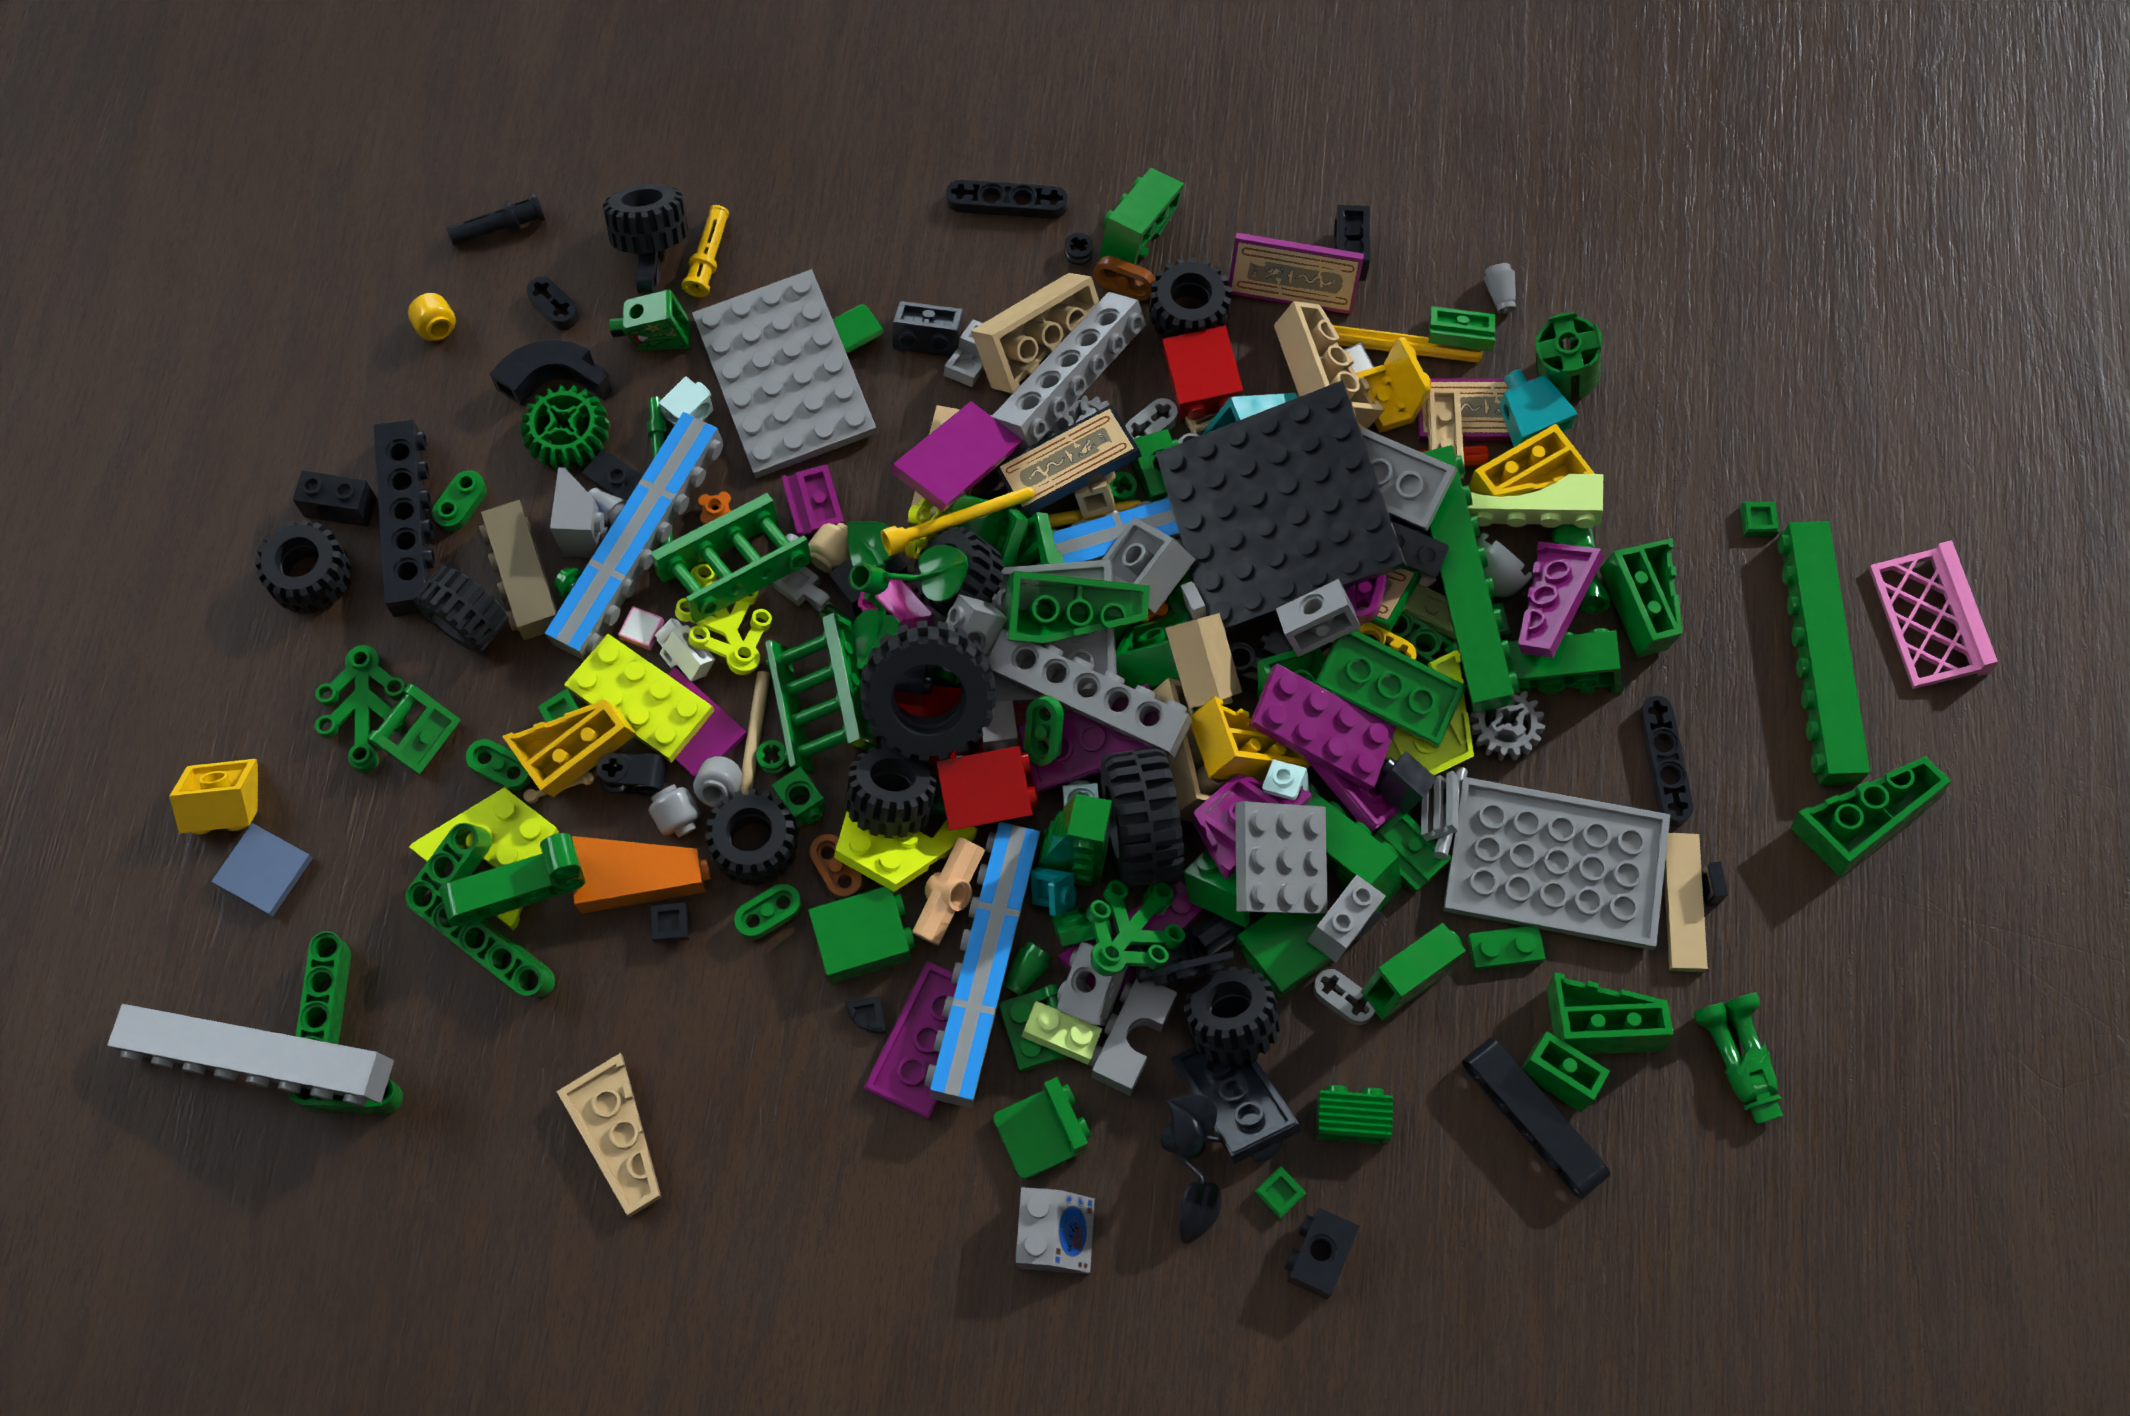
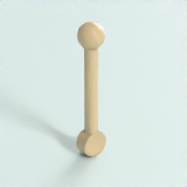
(531, 796)

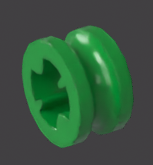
(1123, 478)
(772, 768)

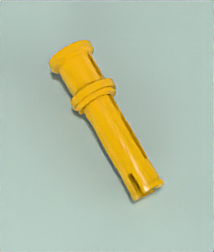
(703, 261)

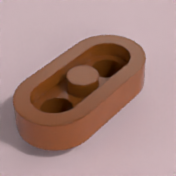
(1124, 278)
(832, 870)

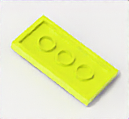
(650, 700)

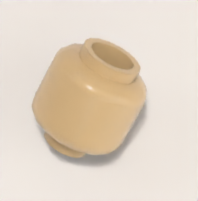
(829, 546)

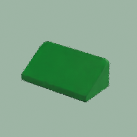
(857, 327)

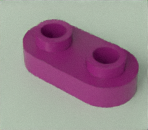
(1369, 595)

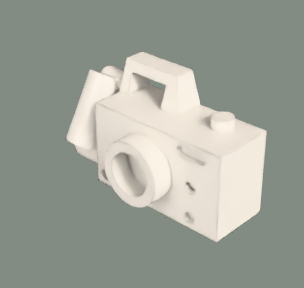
(678, 652)

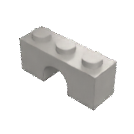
(1116, 1061)

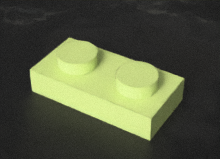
(1061, 1032)

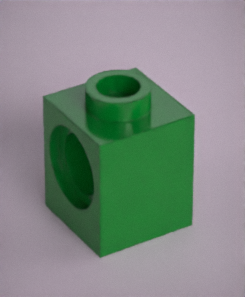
(797, 784)

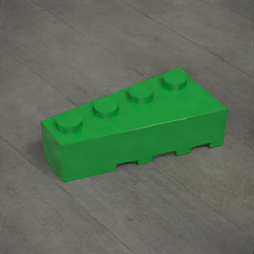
(1077, 840)

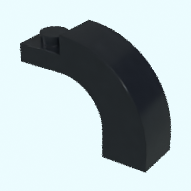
(547, 361)

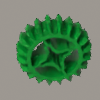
(559, 444)

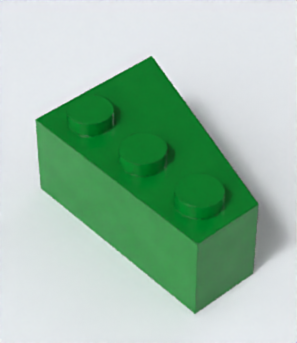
(1140, 216)

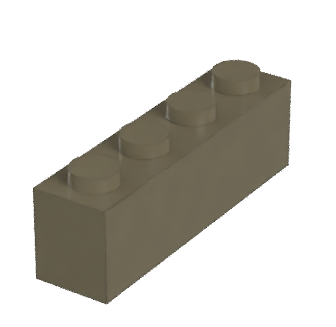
(520, 568)

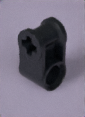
(637, 773)

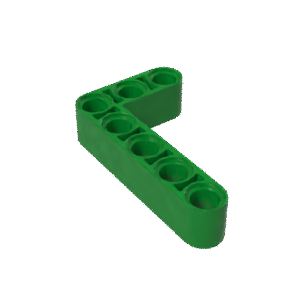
(496, 942)
(332, 1004)

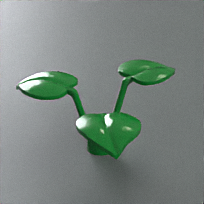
(941, 577)

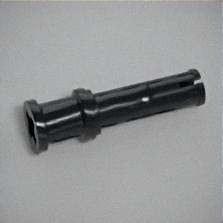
(510, 215)

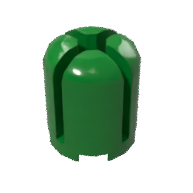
(1579, 360)

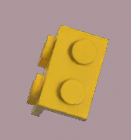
(1398, 386)

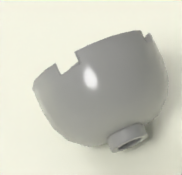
(1503, 568)

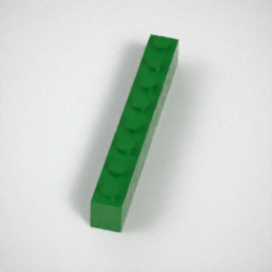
(1469, 596)
(1823, 654)

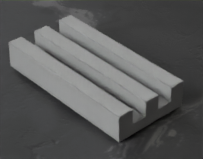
(1434, 809)

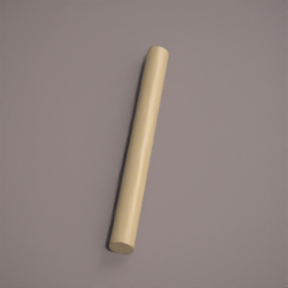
(754, 731)

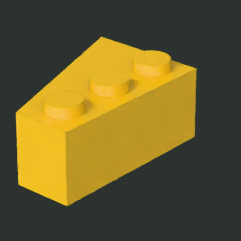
(1530, 466)
(569, 746)
(1234, 747)

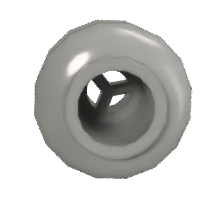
(716, 780)
(674, 811)

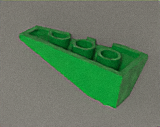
(1061, 607)

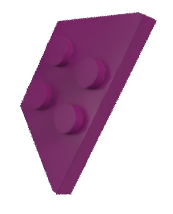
(1217, 822)

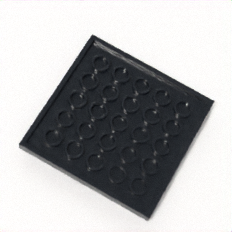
(1280, 506)

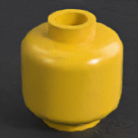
(431, 317)

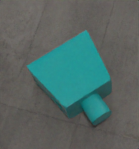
(1533, 407)

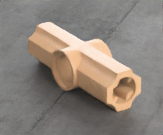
(948, 891)

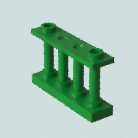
(720, 535)
(847, 676)

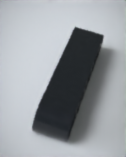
(1536, 1118)

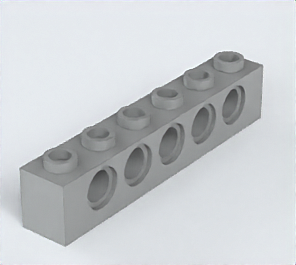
(1071, 368)
(1164, 735)

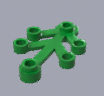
(359, 701)
(1108, 955)

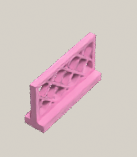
(1961, 605)

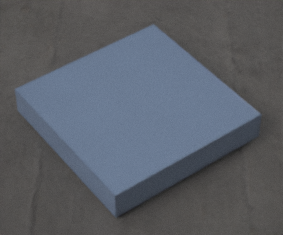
(262, 869)

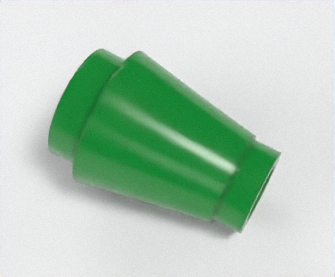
(1026, 968)

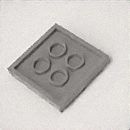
(1281, 858)

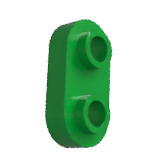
(462, 500)
(1043, 728)
(500, 767)
(767, 911)

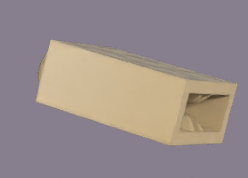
(1204, 660)

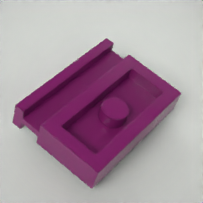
(812, 499)

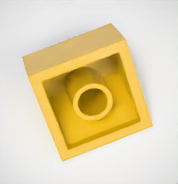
(216, 796)

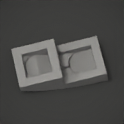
(965, 363)

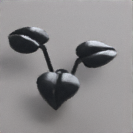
(1185, 1136)

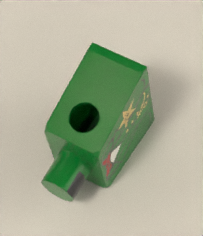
(653, 322)

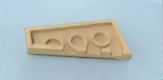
(612, 1129)

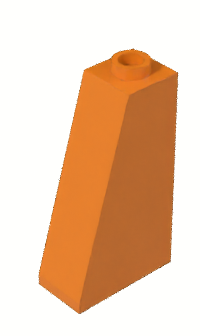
(635, 873)

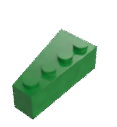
(1579, 662)
(1862, 820)
(1354, 851)

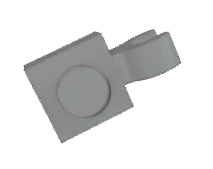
(803, 585)

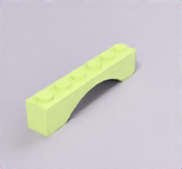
(1572, 500)

